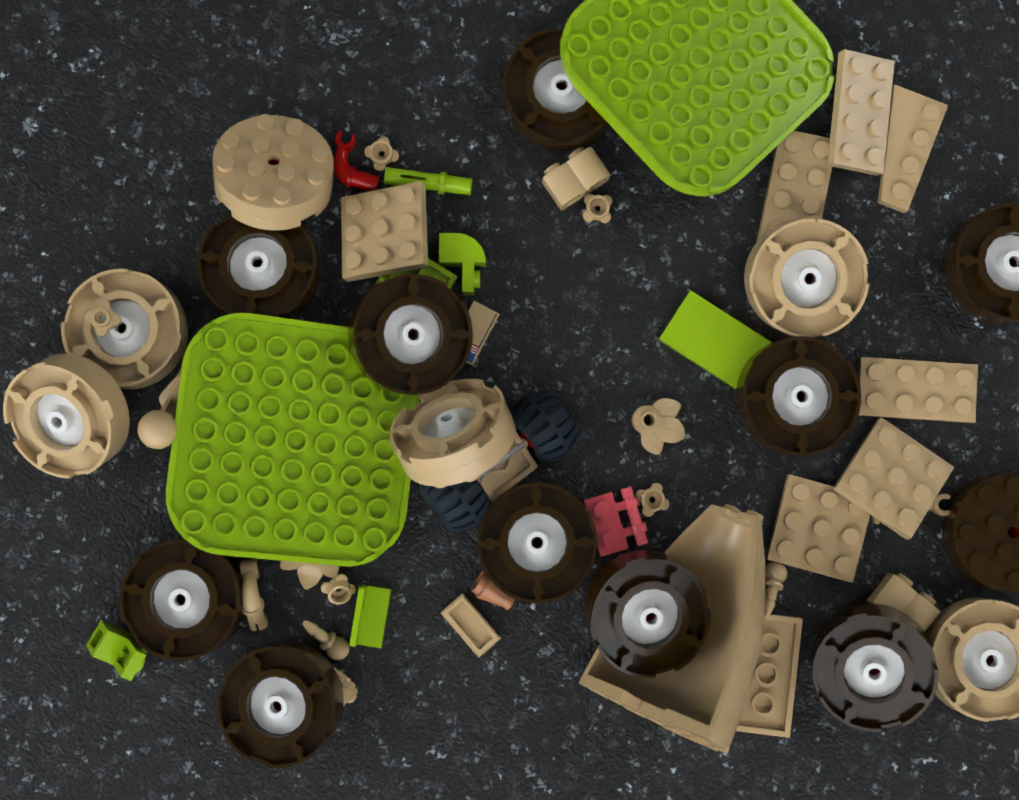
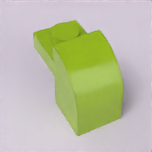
(463, 252)
(117, 648)

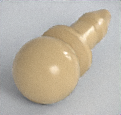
(775, 575)
(336, 647)

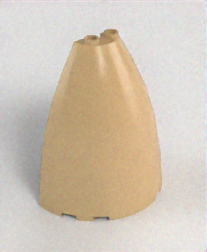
(711, 691)

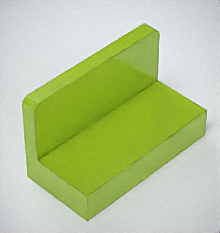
(370, 616)

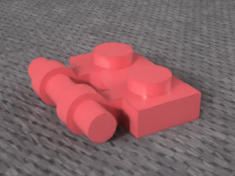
(608, 526)

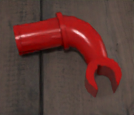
(348, 174)

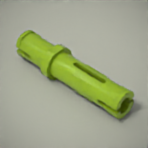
(432, 181)

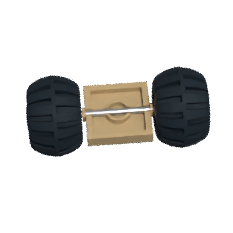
(541, 428)

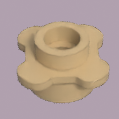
(373, 151)
(603, 202)
(111, 318)
(644, 498)
(338, 589)

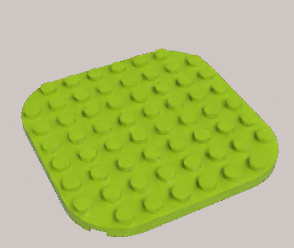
(698, 81)
(284, 446)

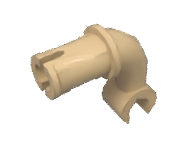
(251, 601)

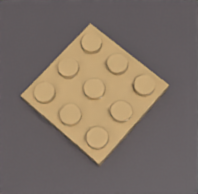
(384, 232)
(893, 478)
(817, 530)

